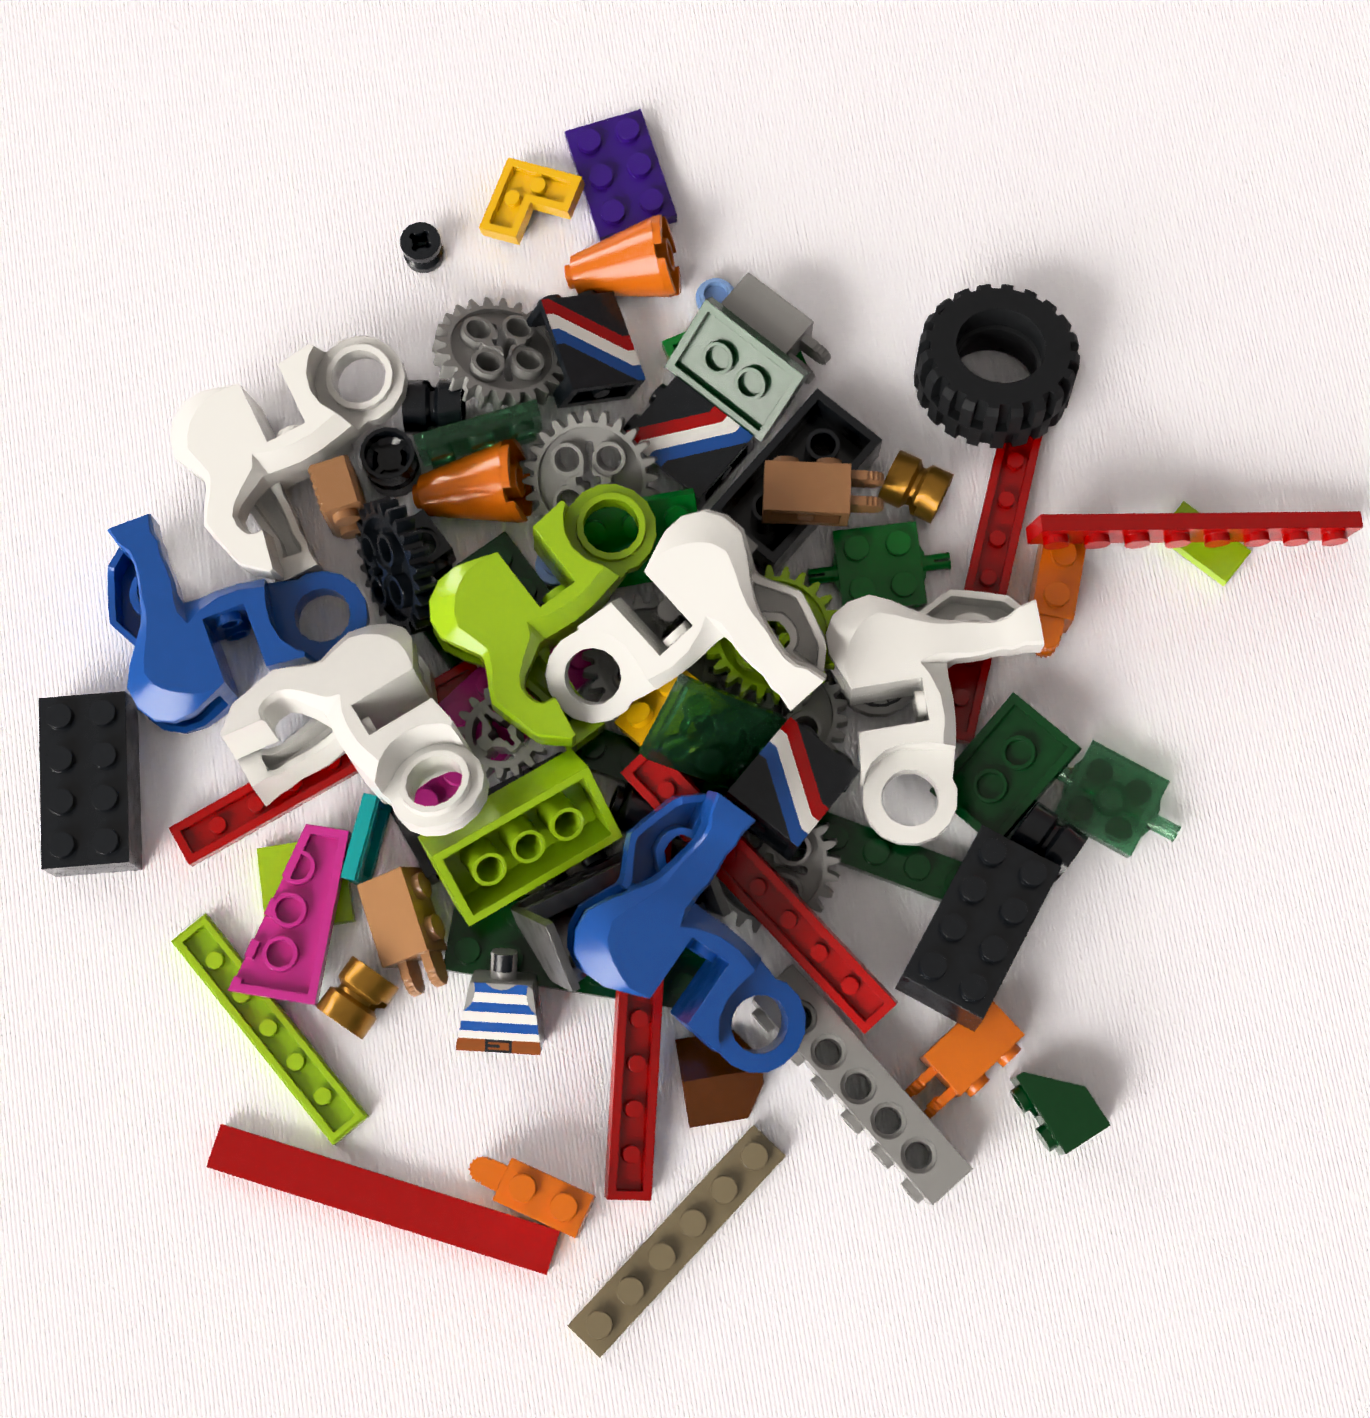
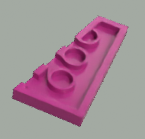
(296, 932)

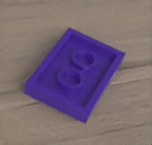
(619, 173)

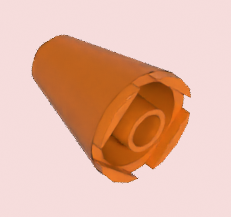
(629, 263)
(478, 486)

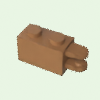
(816, 491)
(406, 926)

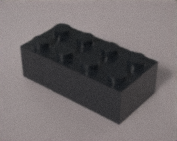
(812, 433)
(89, 784)
(978, 928)

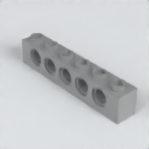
(944, 1163)

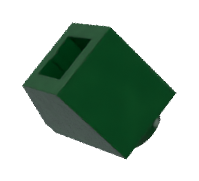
(1062, 1109)

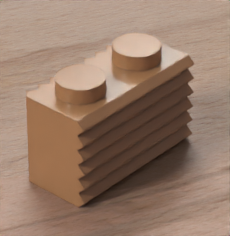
(338, 495)

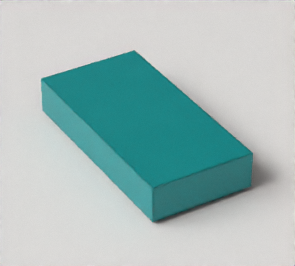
(366, 840)

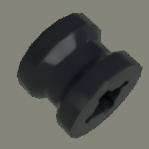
(423, 257)

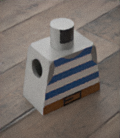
(502, 1009)

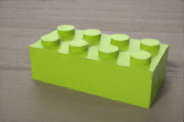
(523, 837)

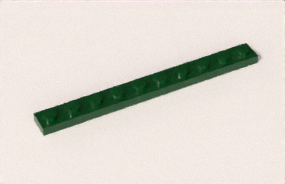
(857, 844)

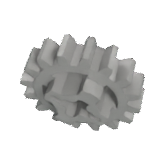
(490, 743)

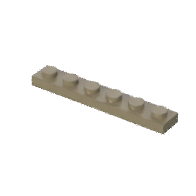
(676, 1241)

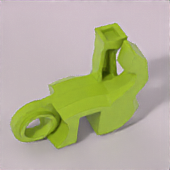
(495, 623)

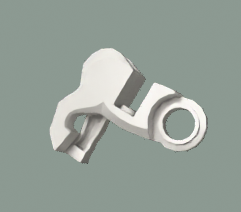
(247, 468)
(713, 582)
(898, 653)
(377, 707)

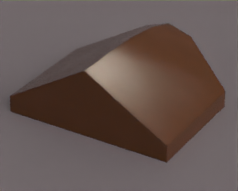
(712, 1086)

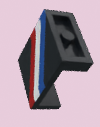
(590, 348)
(691, 439)
(791, 786)

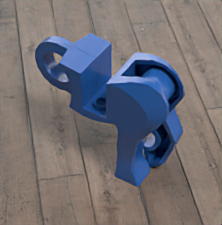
(177, 658)
(650, 915)

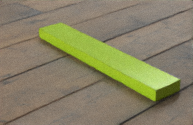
(272, 1032)

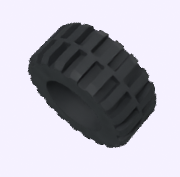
(1003, 323)

